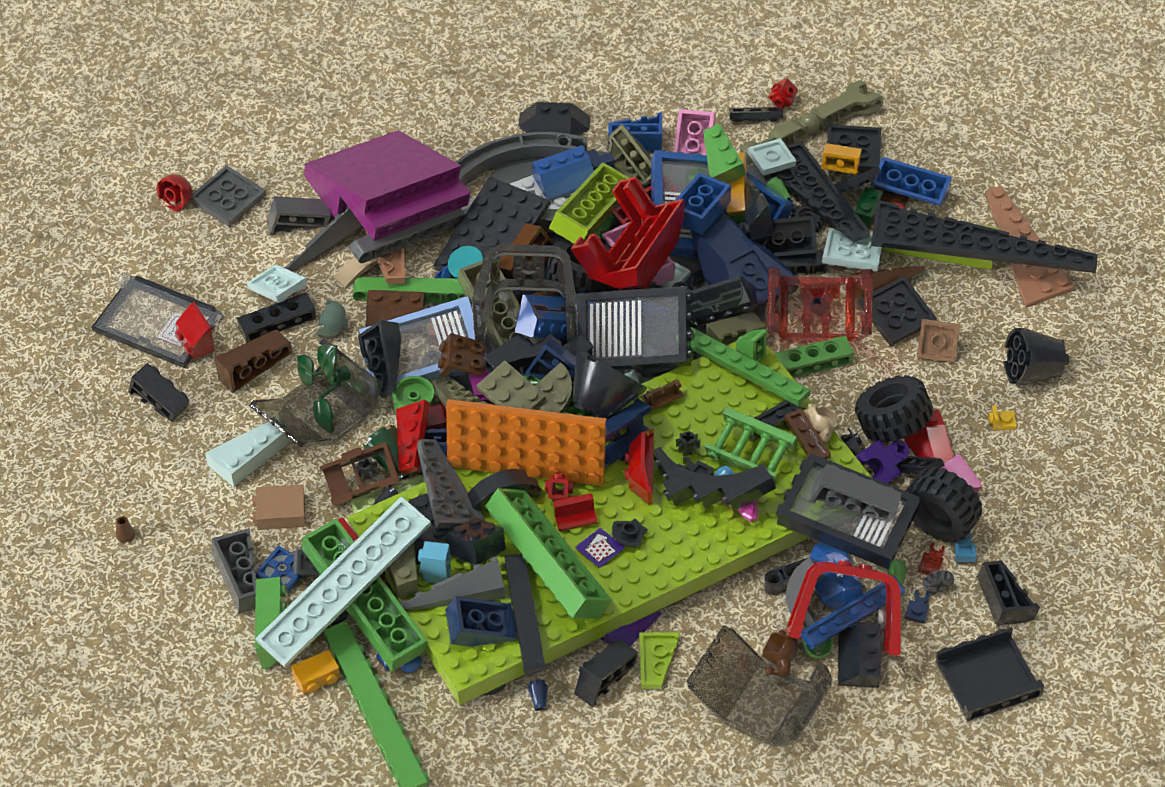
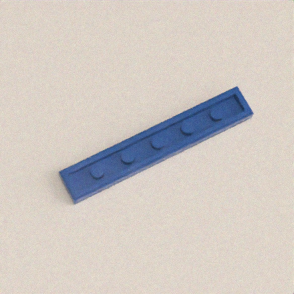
(846, 616)

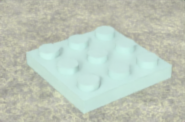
(843, 252)

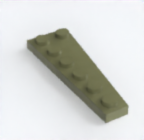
(450, 389)

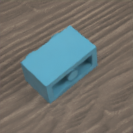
(435, 562)

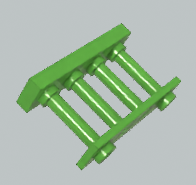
(750, 426)

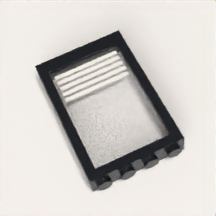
(847, 531)

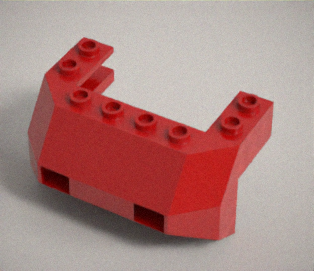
(641, 246)

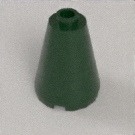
(390, 437)

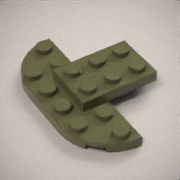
(509, 388)

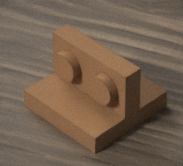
(938, 340)

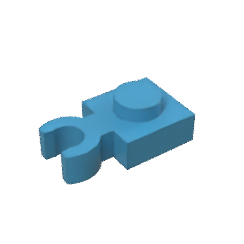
(965, 550)

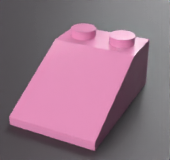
(690, 131)

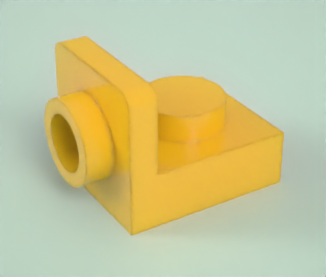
(1002, 419)

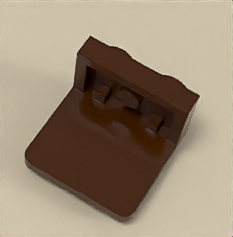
(461, 354)

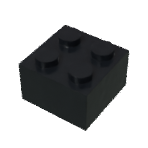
(476, 541)

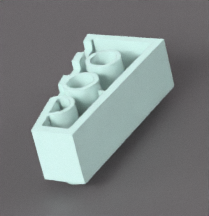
(246, 453)

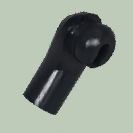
(693, 279)

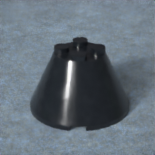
(602, 387)

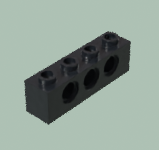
(277, 316)

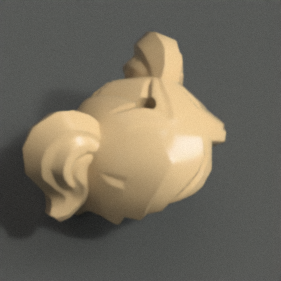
(822, 420)

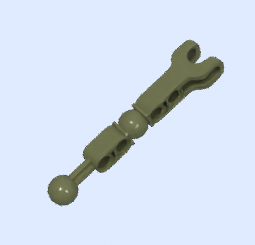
(851, 103)

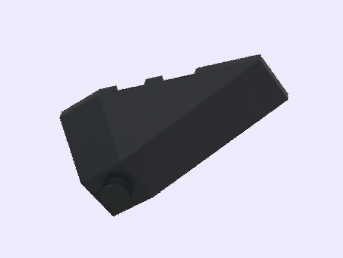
(381, 348)

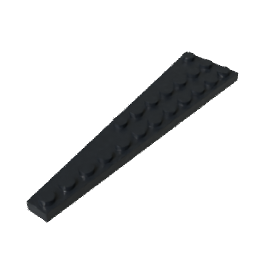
(930, 234)

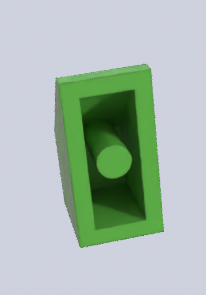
(753, 344)

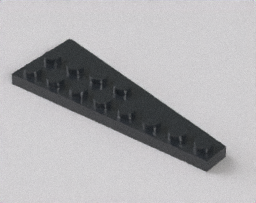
(820, 194)

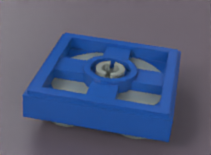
(279, 565)

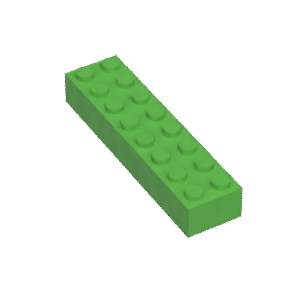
(548, 554)
(376, 608)

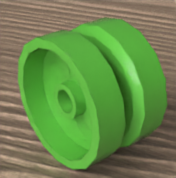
(412, 390)

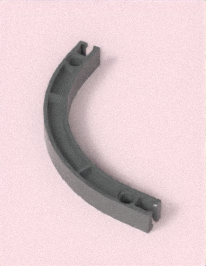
(515, 148)

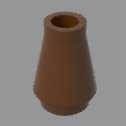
(124, 530)

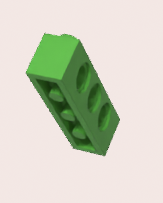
(816, 356)

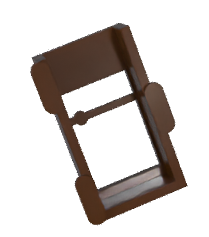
(337, 482)

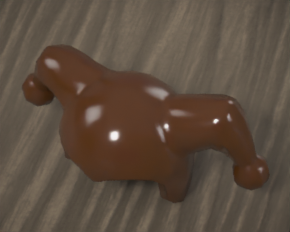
(781, 651)

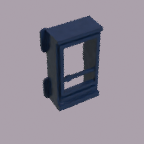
(632, 419)

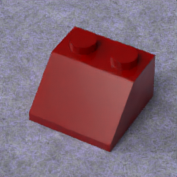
(194, 332)

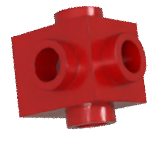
(783, 93)
(555, 493)

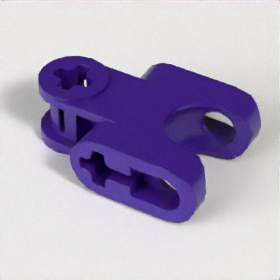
(884, 459)

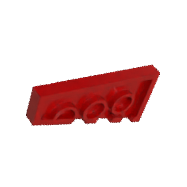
(410, 429)

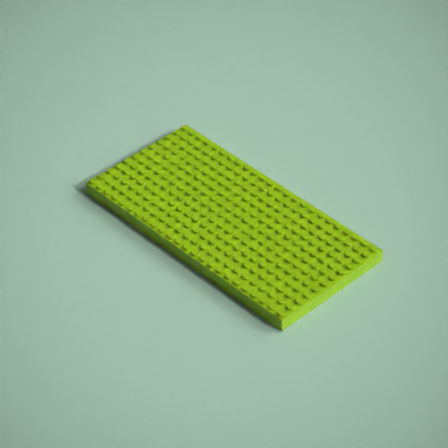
(677, 555)

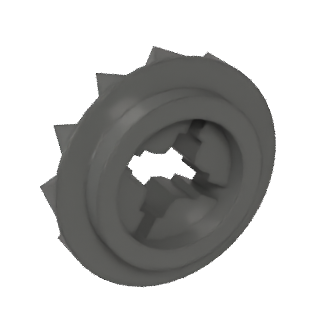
(938, 581)

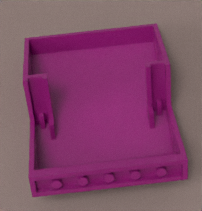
(388, 183)

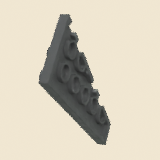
(444, 488)

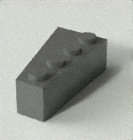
(237, 567)

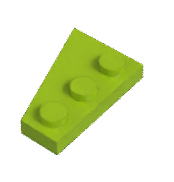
(656, 656)

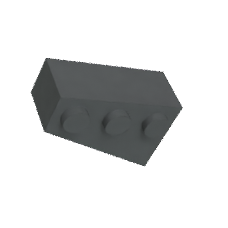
(296, 213)

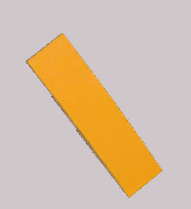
(738, 192)

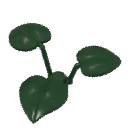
(327, 360)

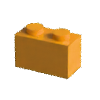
(841, 158)
(316, 672)

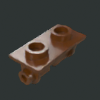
(664, 395)

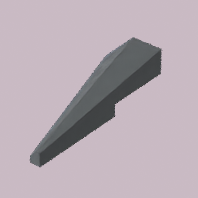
(336, 232)
(481, 583)

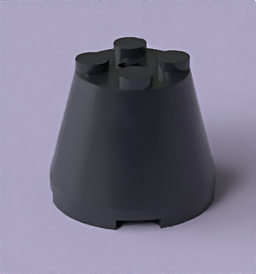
(1033, 356)

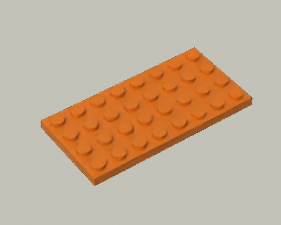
(527, 439)

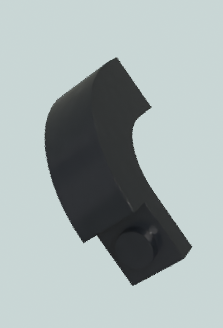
(506, 479)

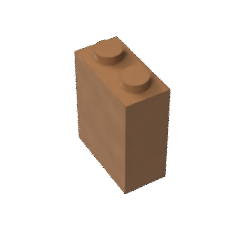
(279, 507)

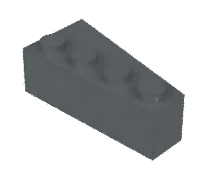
(855, 493)

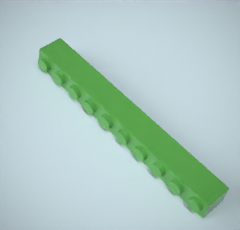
(374, 707)

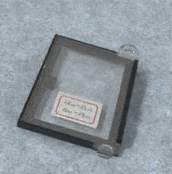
(146, 318)

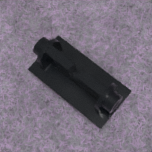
(853, 442)

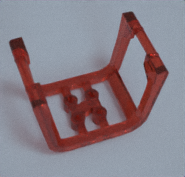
(778, 322)

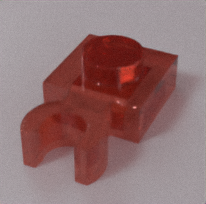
(931, 561)

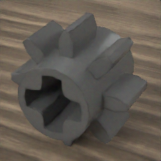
(367, 468)

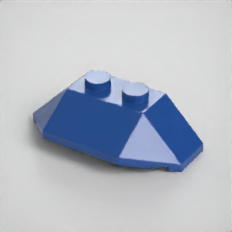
(835, 588)

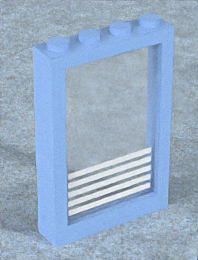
(423, 334)

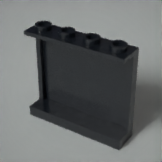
(988, 674)

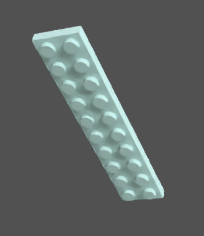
(343, 582)

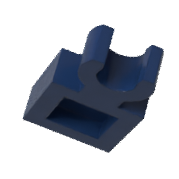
(918, 609)

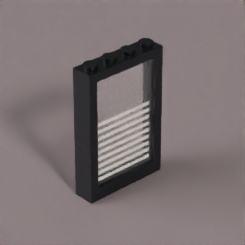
(638, 326)

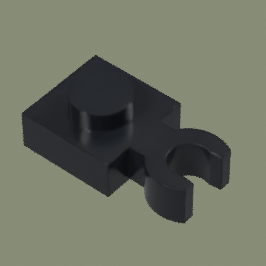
(698, 467)

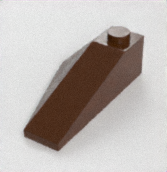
(884, 277)

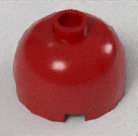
(176, 189)

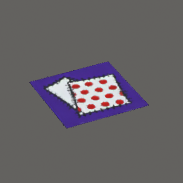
(599, 547)

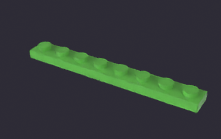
(749, 368)

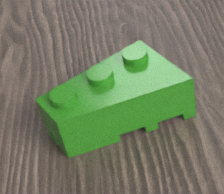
(722, 157)

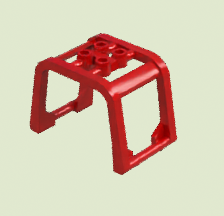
(892, 630)

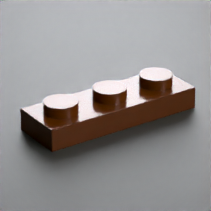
(806, 434)

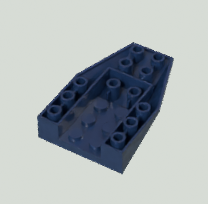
(729, 253)

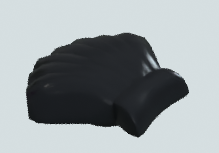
(628, 532)

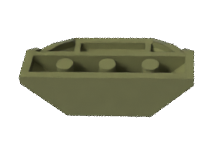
(630, 155)

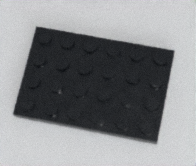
(494, 218)

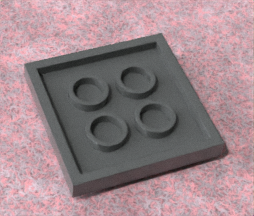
(227, 195)

